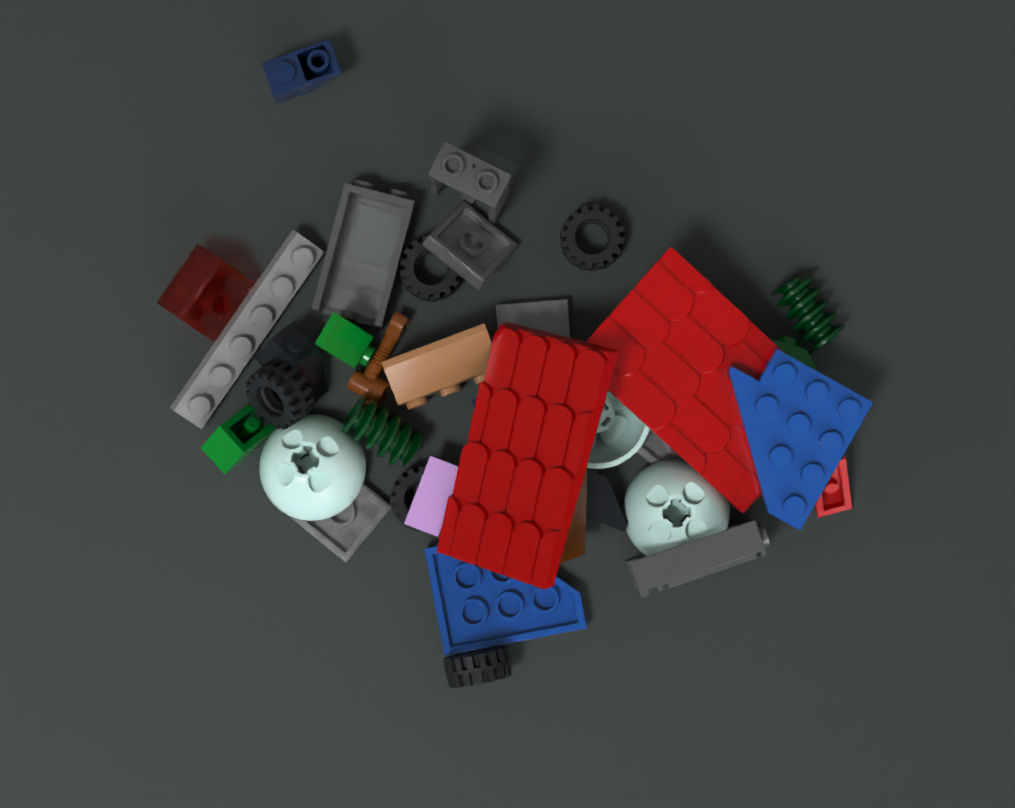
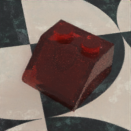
(205, 292)

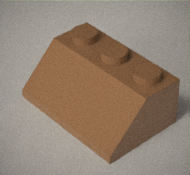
(439, 367)

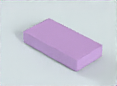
(431, 496)

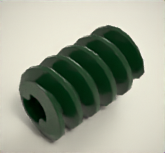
(809, 312)
(383, 430)

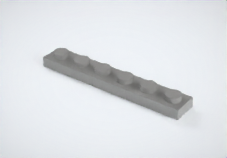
(247, 329)

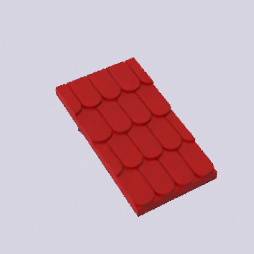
(673, 375)
(527, 456)

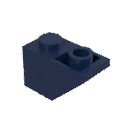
(301, 71)

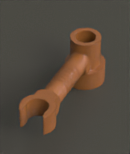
(368, 382)

